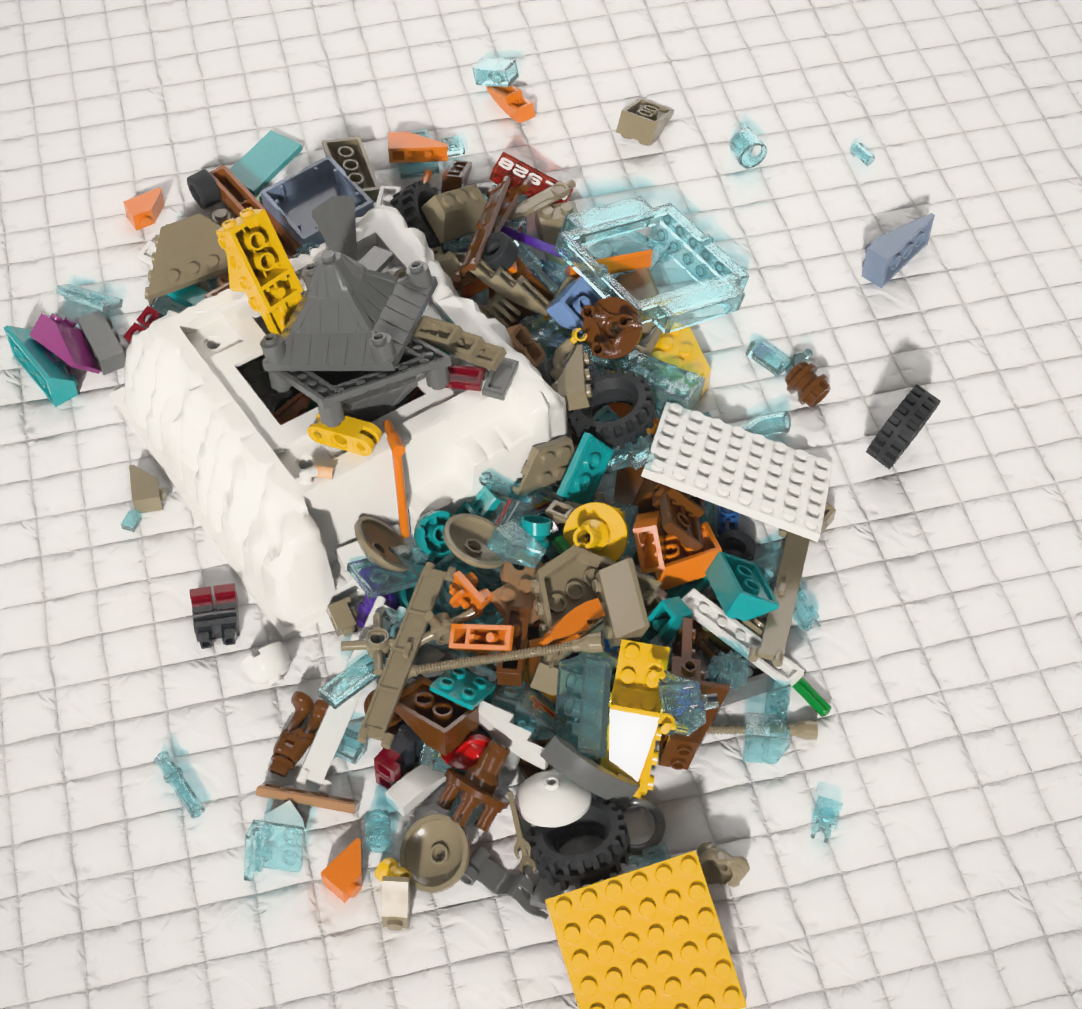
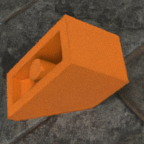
(145, 208)
(345, 872)

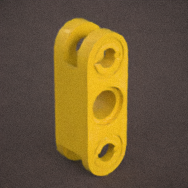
(351, 435)

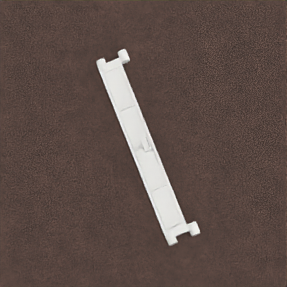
(336, 720)

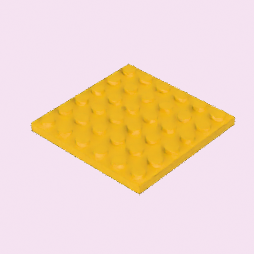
(646, 941)

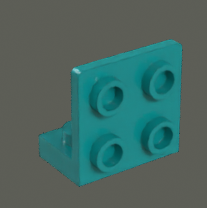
(463, 688)

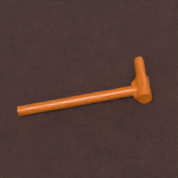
(397, 451)

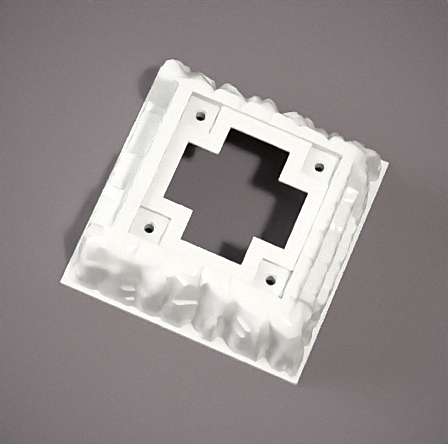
(244, 467)

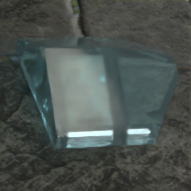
(764, 738)

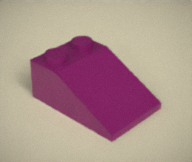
(65, 341)

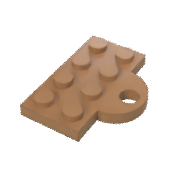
(516, 589)

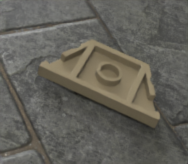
(545, 465)

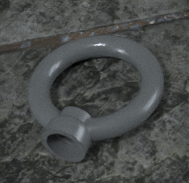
(659, 822)

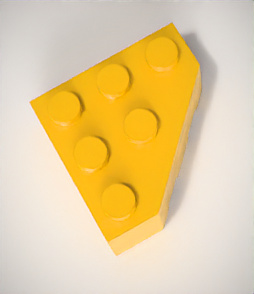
(683, 351)

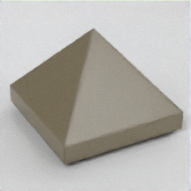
(559, 511)

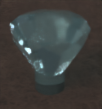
(798, 357)

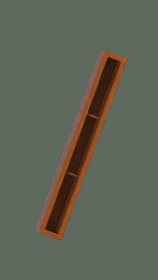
(237, 198)

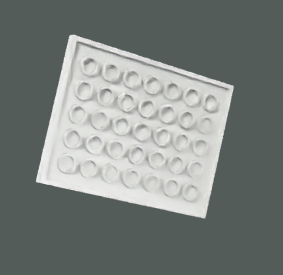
(740, 471)

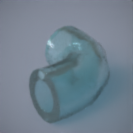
(769, 423)

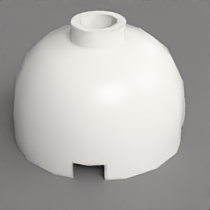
(267, 664)

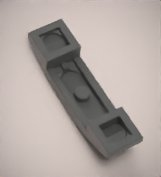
(587, 773)

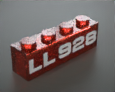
(520, 171)

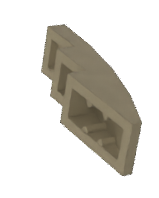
(516, 290)
(458, 343)

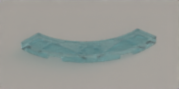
(632, 458)
(480, 670)

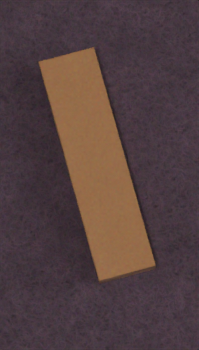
(308, 798)

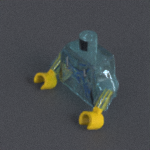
(680, 702)

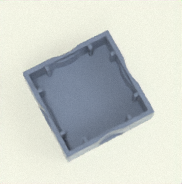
(296, 196)

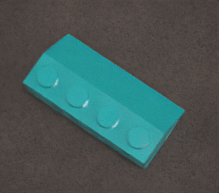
(41, 366)

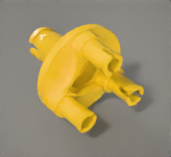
(606, 529)

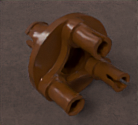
(603, 323)
(477, 787)

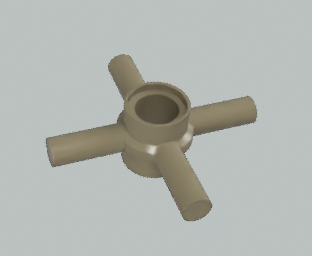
(441, 625)
(376, 643)

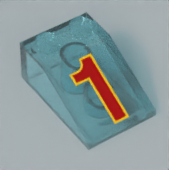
(530, 708)

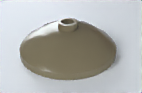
(375, 539)
(467, 540)
(423, 850)

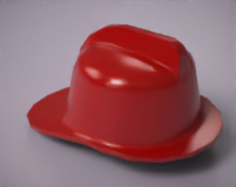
(468, 752)

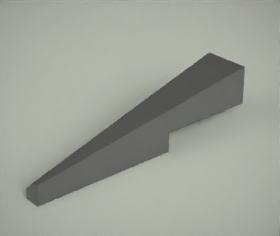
(338, 224)

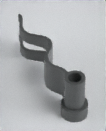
(499, 881)

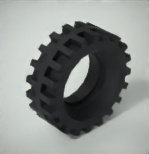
(409, 204)
(611, 389)
(903, 426)
(588, 867)

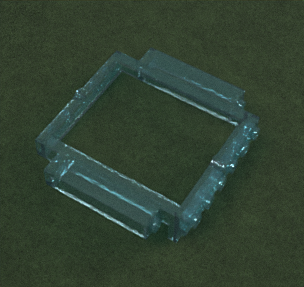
(718, 276)

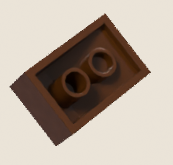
(435, 718)

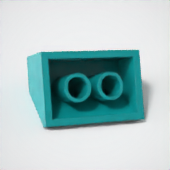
(740, 587)

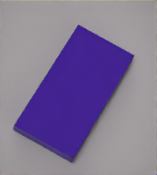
(530, 241)

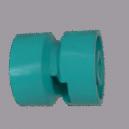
(538, 528)

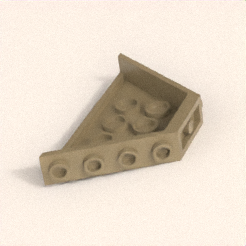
(185, 256)
(567, 584)

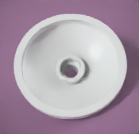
(551, 799)

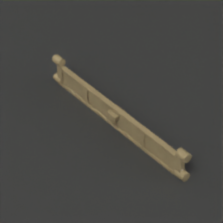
(786, 593)
(402, 655)

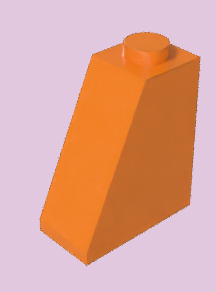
(650, 541)

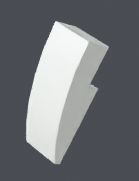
(415, 788)

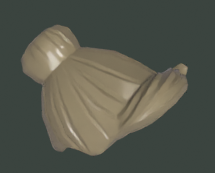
(720, 866)

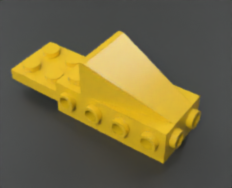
(260, 267)
(635, 714)

